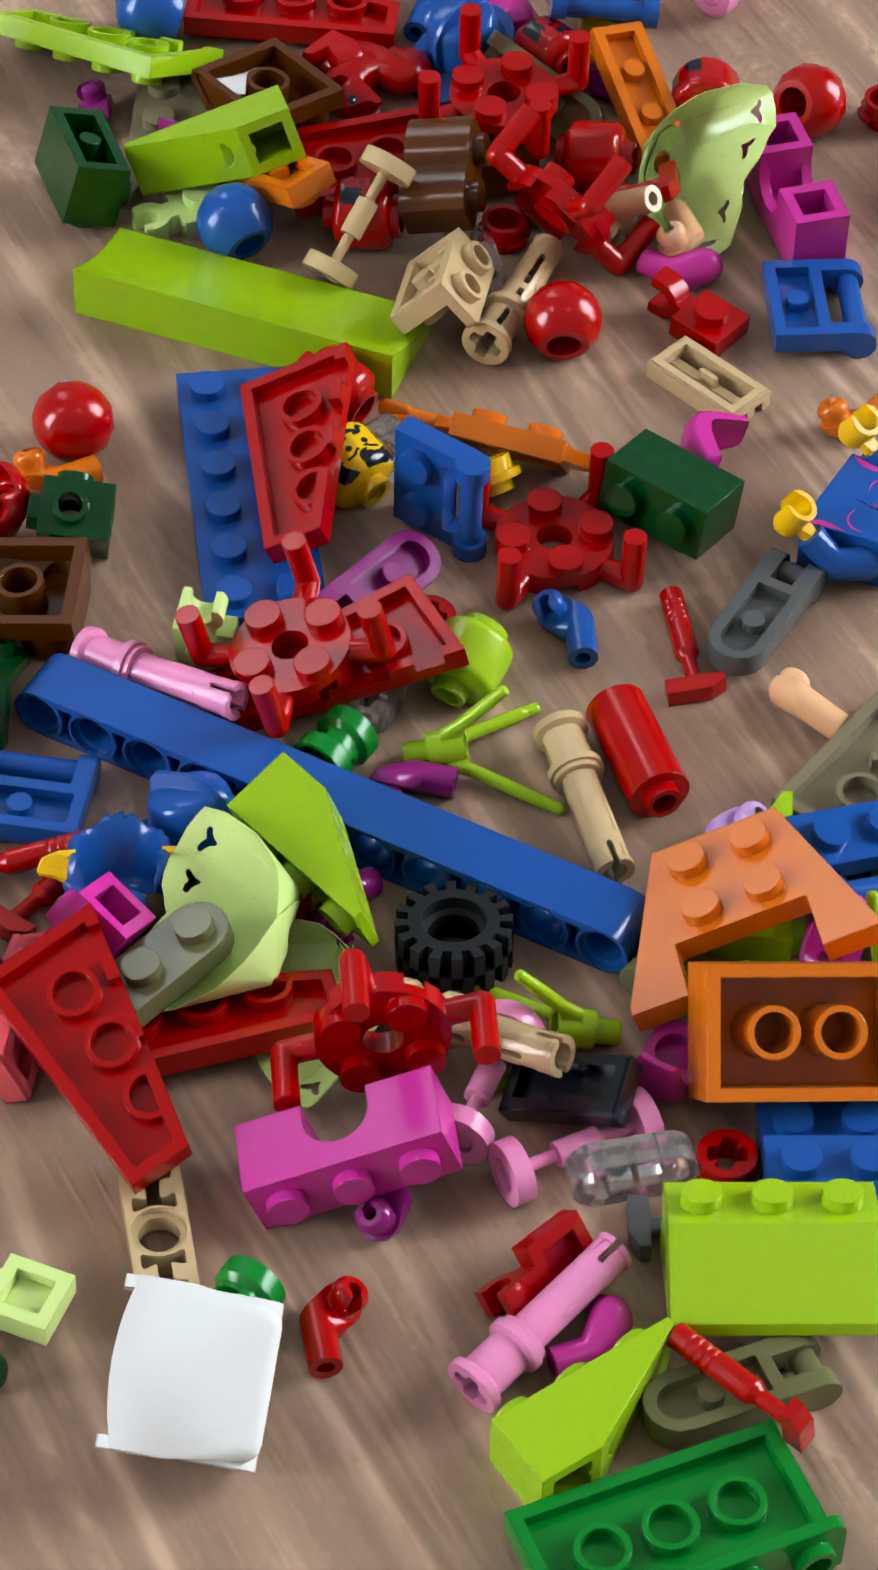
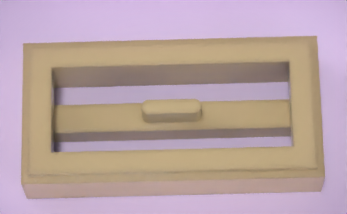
(702, 388)

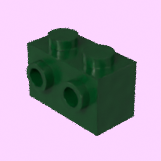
(83, 167)
(670, 494)

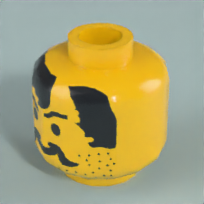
(363, 469)

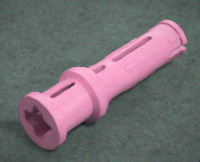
(138, 664)
(519, 1340)

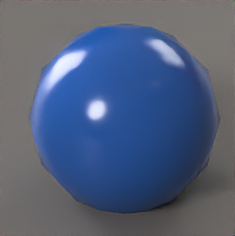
(150, 17)
(235, 220)

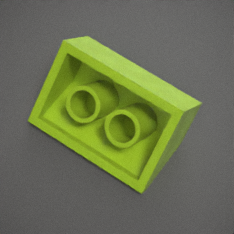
(771, 1257)

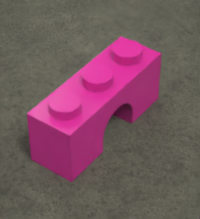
(800, 215)
(400, 1143)

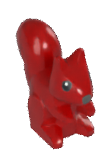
(364, 67)

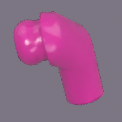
(695, 266)
(606, 1323)

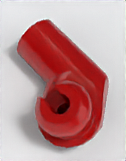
(327, 1320)

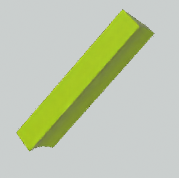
(240, 307)

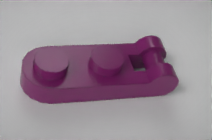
(391, 560)

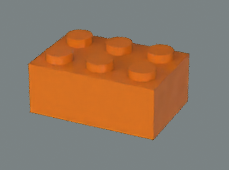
(782, 1031)

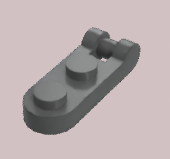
(762, 613)

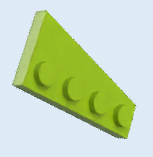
(107, 47)

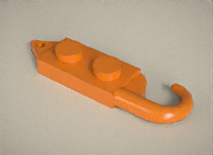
(488, 433)

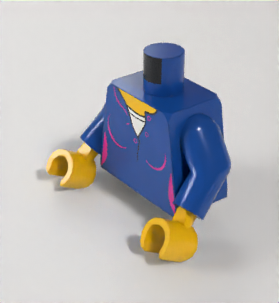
(842, 524)

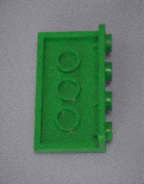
(701, 1508)

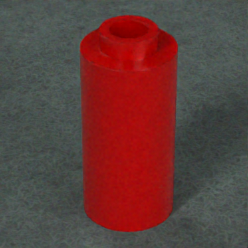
(637, 751)

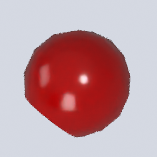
(815, 97)
(562, 316)
(72, 420)

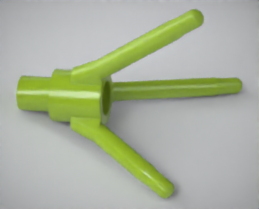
(451, 747)
(561, 1016)

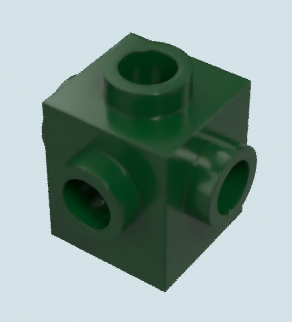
(74, 508)

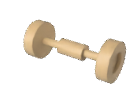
(387, 168)

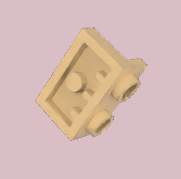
(445, 276)

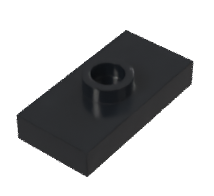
(591, 1093)

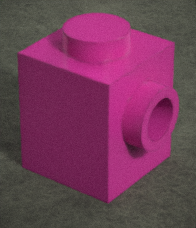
(117, 909)

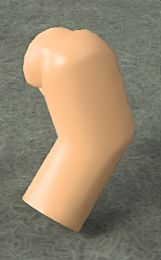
(684, 230)
(794, 696)

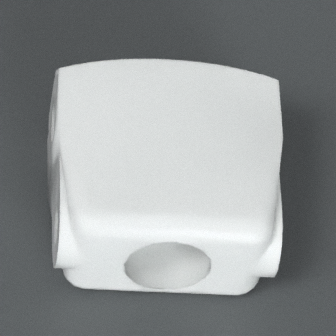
(191, 1374)

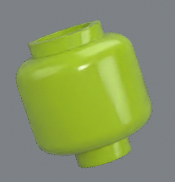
(488, 660)

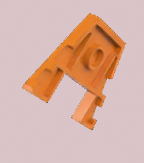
(729, 889)

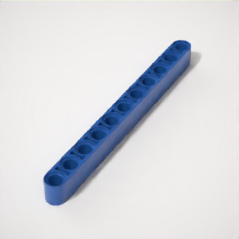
(387, 830)

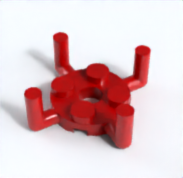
(484, 83)
(559, 209)
(578, 524)
(277, 626)
(369, 999)

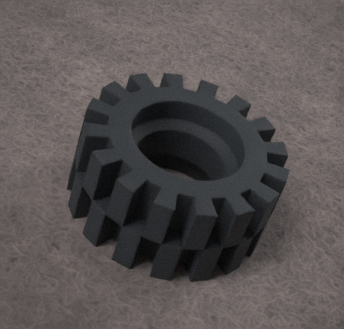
(454, 914)

